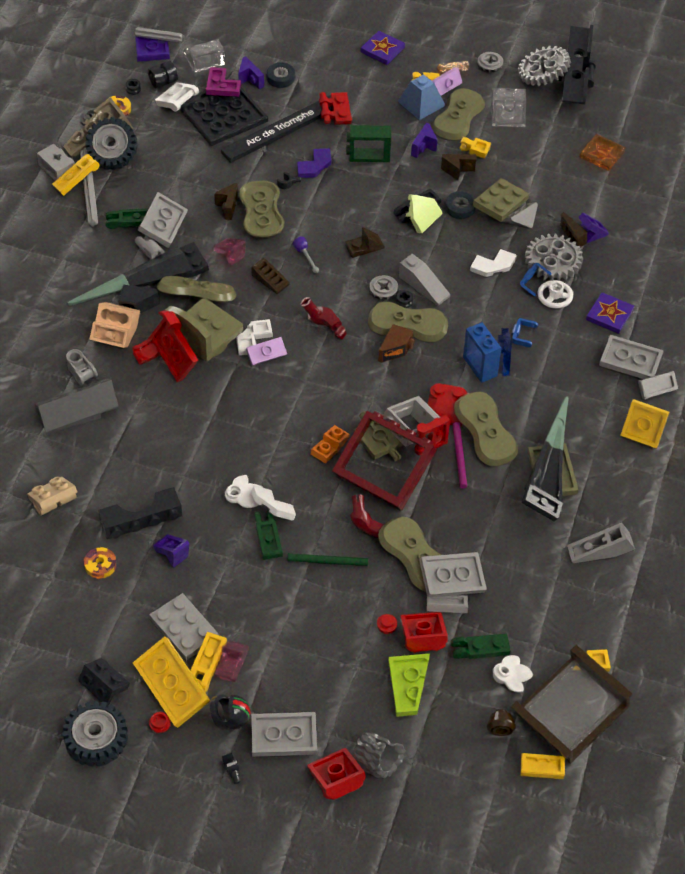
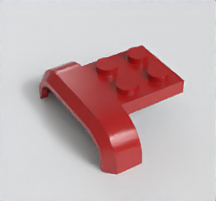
(170, 344)

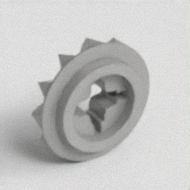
(484, 59)
(383, 281)

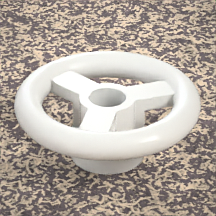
(556, 291)

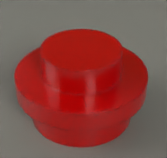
(387, 623)
(159, 722)

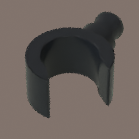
(289, 181)
(231, 767)

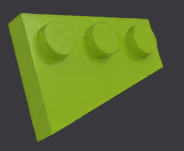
(407, 682)

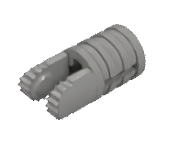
(149, 247)

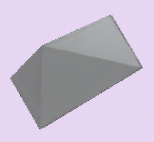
(523, 216)

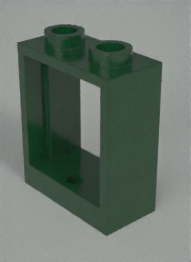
(369, 133)

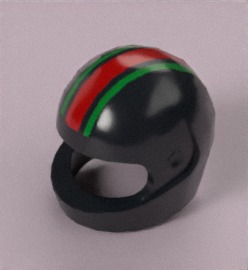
(235, 711)

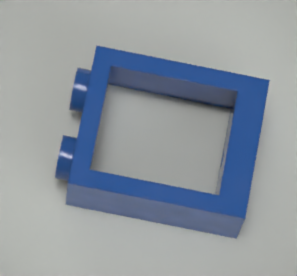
(481, 352)

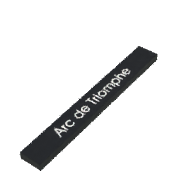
(273, 132)

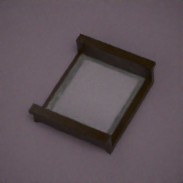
(575, 705)

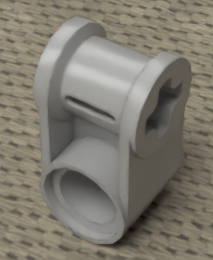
(80, 366)

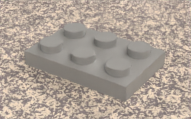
(162, 220)
(631, 357)
(452, 574)
(182, 625)
(284, 734)

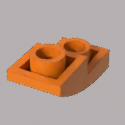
(330, 445)

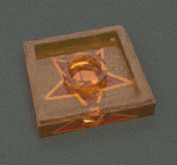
(602, 152)

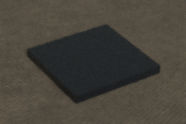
(222, 116)

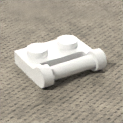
(176, 96)

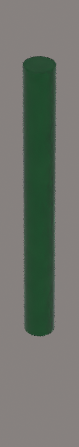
(327, 559)

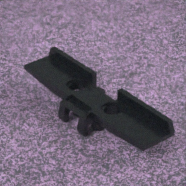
(575, 80)

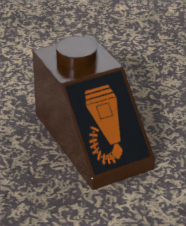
(396, 343)

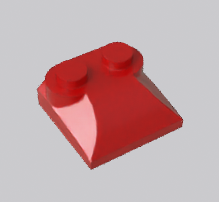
(443, 398)
(424, 631)
(337, 774)

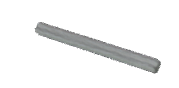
(89, 195)

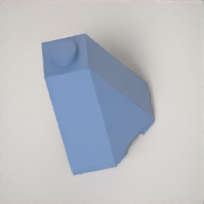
(421, 97)

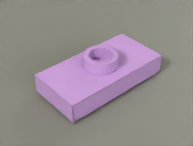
(448, 81)
(266, 351)

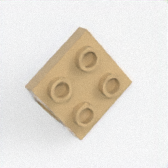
(56, 492)

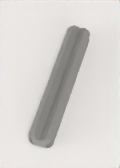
(158, 34)

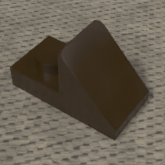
(454, 163)
(227, 199)
(365, 244)

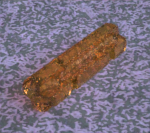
(464, 65)

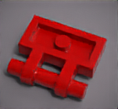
(340, 108)

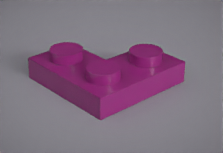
(219, 85)

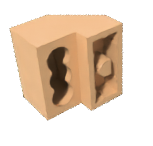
(114, 324)

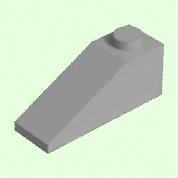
(422, 279)
(602, 545)

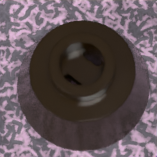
(501, 723)

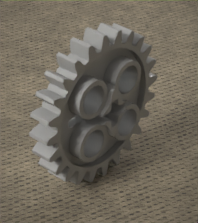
(555, 63)
(555, 255)

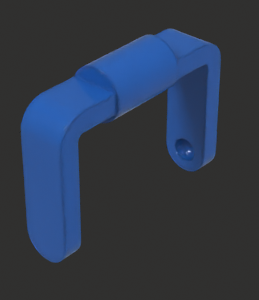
(529, 274)
(516, 329)

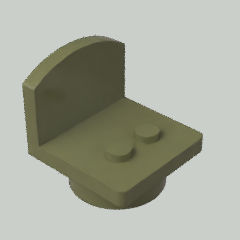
(207, 328)

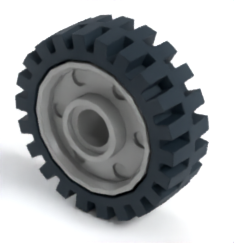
(107, 131)
(100, 747)

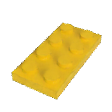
(171, 682)

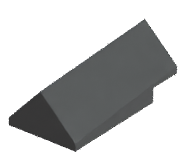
(77, 406)

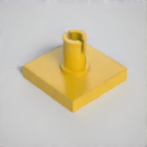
(644, 423)

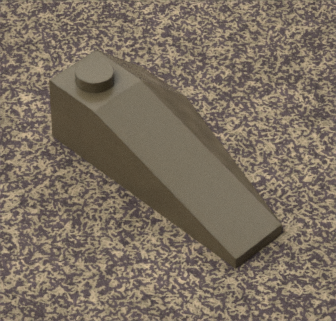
(106, 109)

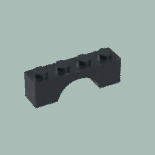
(118, 521)

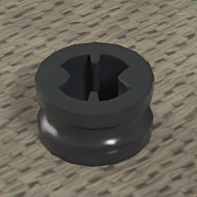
(133, 86)
(404, 303)

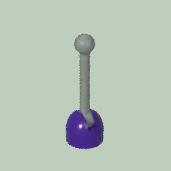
(301, 245)

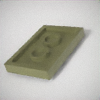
(500, 199)
(569, 483)

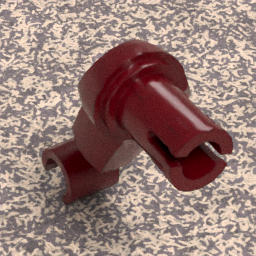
(324, 316)
(362, 519)

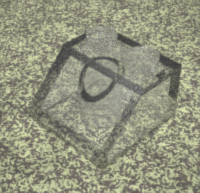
(205, 55)
(508, 107)

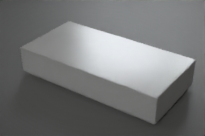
(658, 384)
(450, 603)

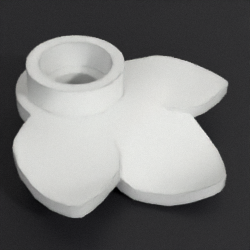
(243, 490)
(512, 673)

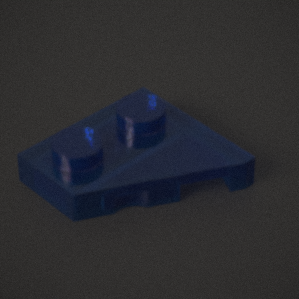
(505, 343)

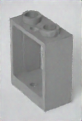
(416, 408)

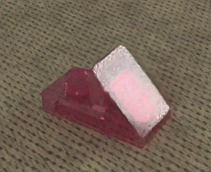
(232, 248)
(231, 661)

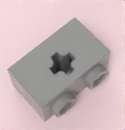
(54, 161)

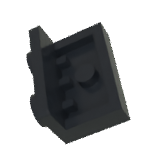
(102, 680)

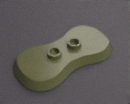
(456, 119)
(262, 215)
(205, 289)
(427, 323)
(491, 440)
(406, 541)

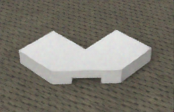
(486, 267)
(255, 330)
(277, 508)

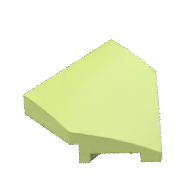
(423, 212)

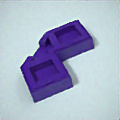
(311, 169)

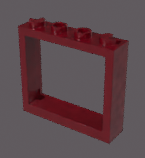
(416, 474)

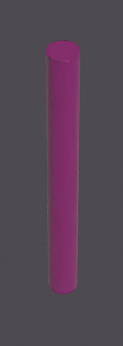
(459, 455)

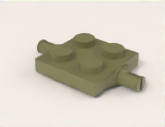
(380, 441)

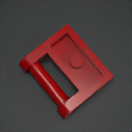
(438, 432)

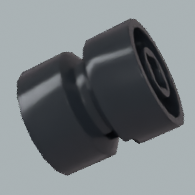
(164, 74)

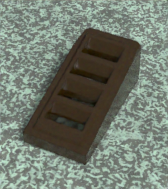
(573, 230)
(261, 268)

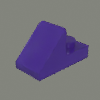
(249, 71)
(424, 139)
(594, 227)
(174, 548)

